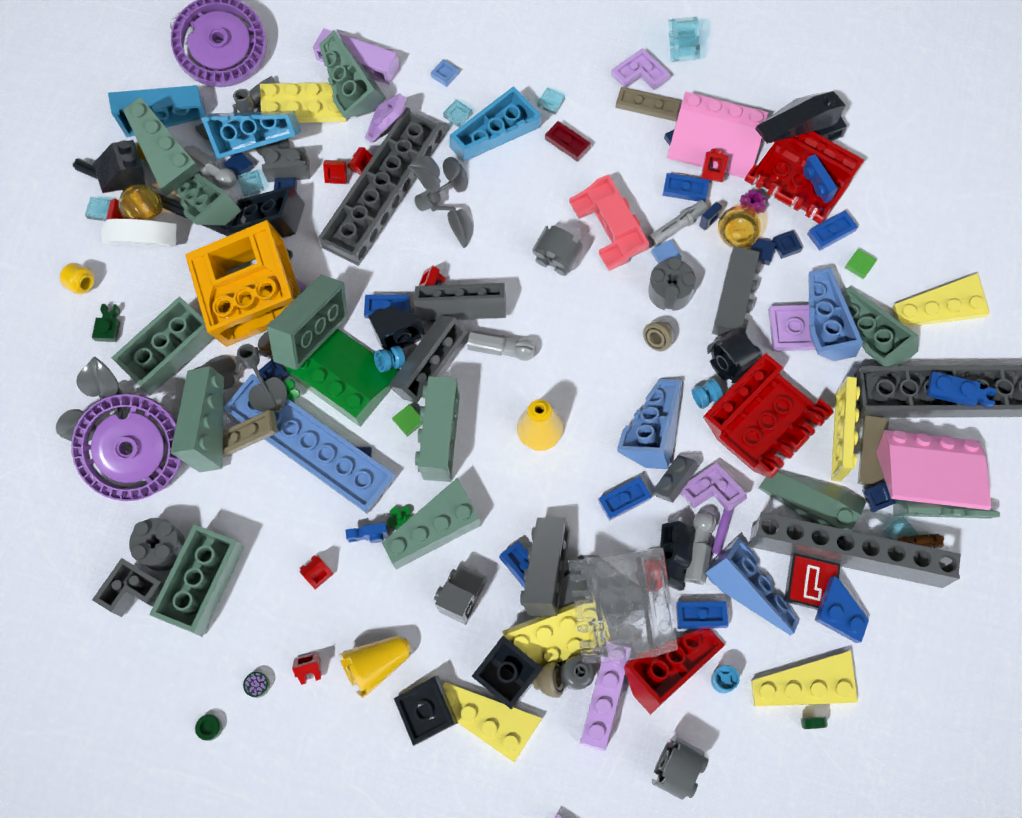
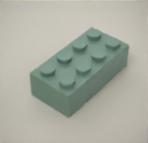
(307, 322)
(163, 346)
(438, 429)
(197, 580)

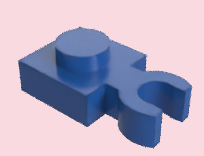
(373, 533)

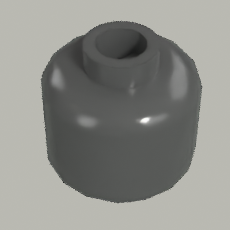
(571, 678)

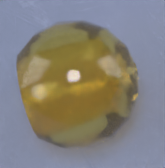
(140, 203)
(739, 233)

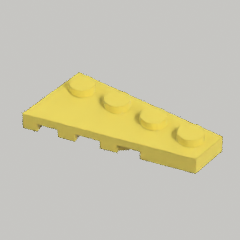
(948, 303)
(813, 683)
(492, 721)

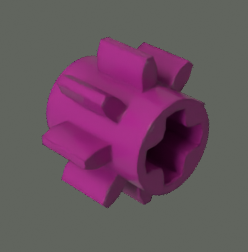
(754, 200)

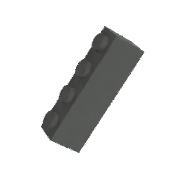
(736, 291)
(461, 301)
(428, 357)
(546, 567)

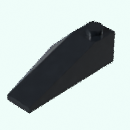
(802, 116)

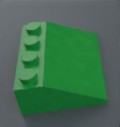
(345, 377)

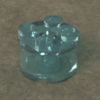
(684, 39)

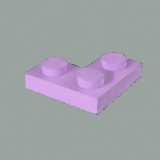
(640, 65)
(715, 483)

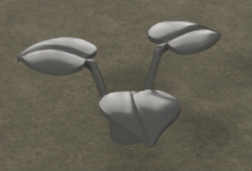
(245, 102)
(428, 174)
(92, 381)
(264, 396)

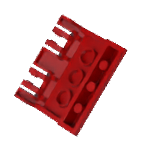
(784, 176)
(765, 418)

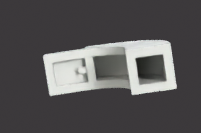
(138, 232)

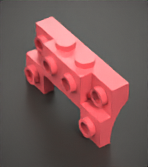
(616, 219)

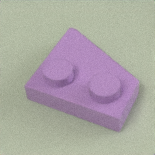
(384, 116)

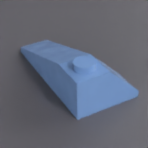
(830, 319)
(653, 429)
(739, 577)

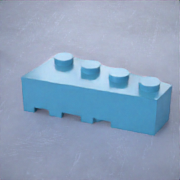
(170, 105)
(495, 125)
(247, 130)

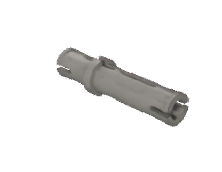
(685, 218)

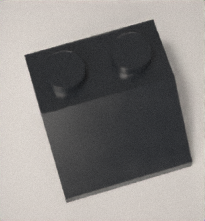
(119, 167)
(396, 327)
(507, 672)

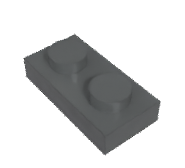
(675, 478)

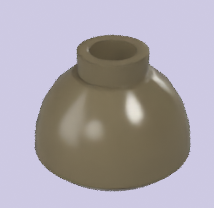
(658, 335)
(550, 680)

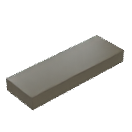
(648, 104)
(249, 432)
(869, 466)

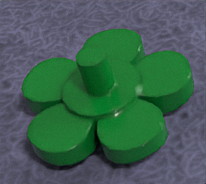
(291, 393)
(398, 518)

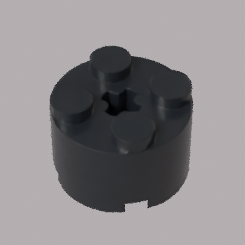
(733, 355)

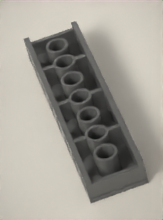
(380, 187)
(905, 392)
(851, 552)

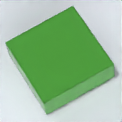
(860, 263)
(407, 420)

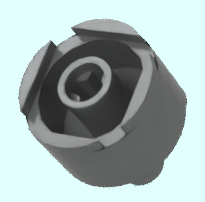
(557, 249)
(671, 284)
(145, 543)
(679, 768)

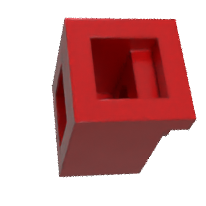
(718, 174)

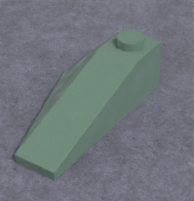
(351, 84)
(206, 202)
(881, 334)
(815, 500)
(921, 509)

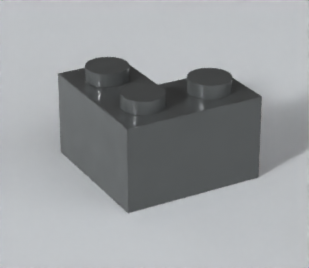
(124, 586)
(460, 593)

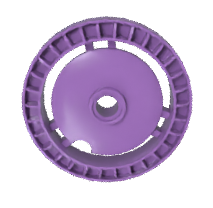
(212, 22)
(110, 454)

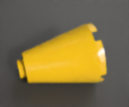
(539, 426)
(374, 662)

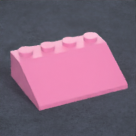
(719, 125)
(934, 469)

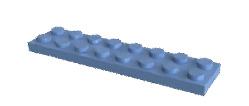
(319, 450)

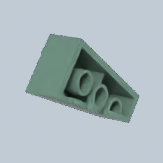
(163, 153)

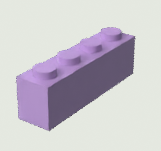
(377, 61)
(603, 705)

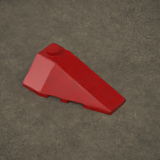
(660, 676)

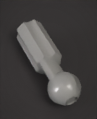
(208, 166)
(501, 345)
(704, 525)

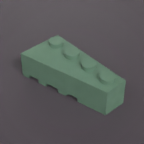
(200, 421)
(434, 525)

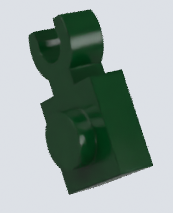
(107, 327)

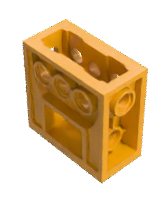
(247, 295)

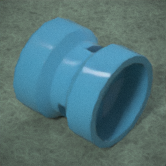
(389, 358)
(707, 393)
(728, 676)

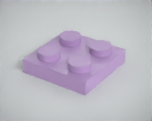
(790, 328)

